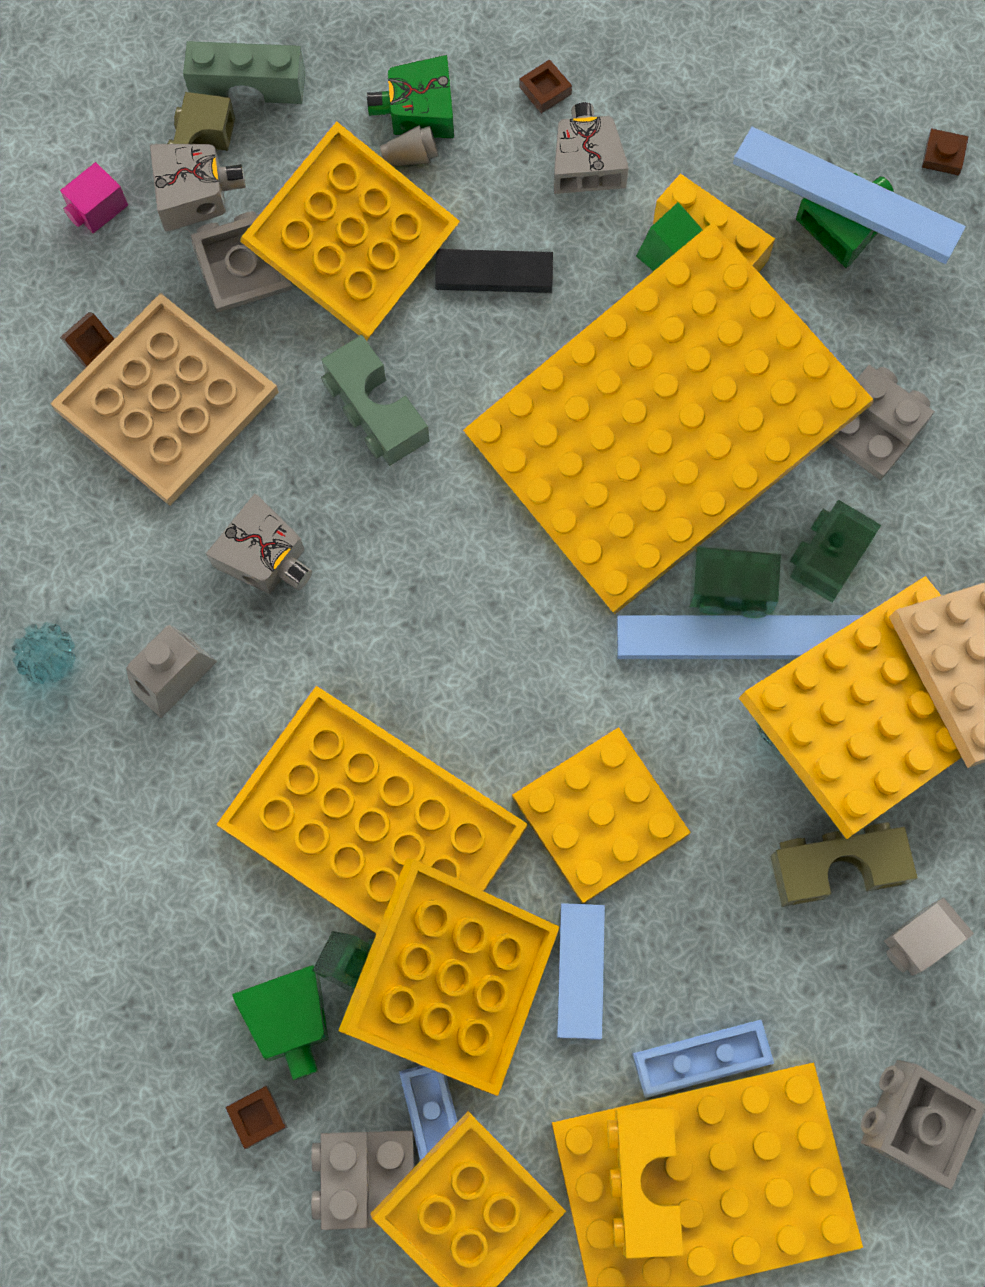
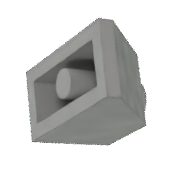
(927, 937)

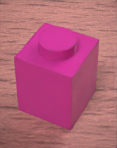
(93, 198)

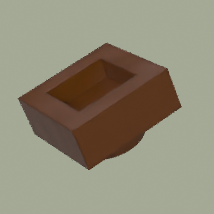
(545, 86)
(945, 152)
(87, 338)
(256, 1117)

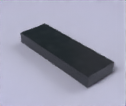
(494, 270)

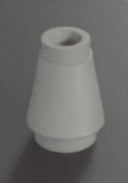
(410, 148)

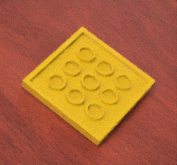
(350, 231)
(450, 977)

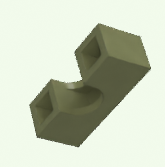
(204, 121)
(879, 855)

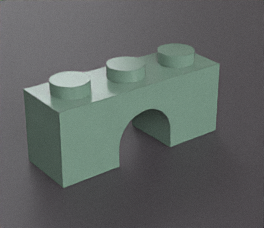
(269, 68)
(391, 428)

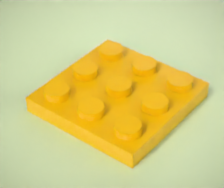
(600, 815)
(467, 1209)

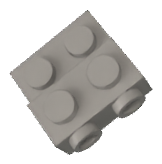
(231, 269)
(887, 426)
(922, 1122)
(358, 1175)

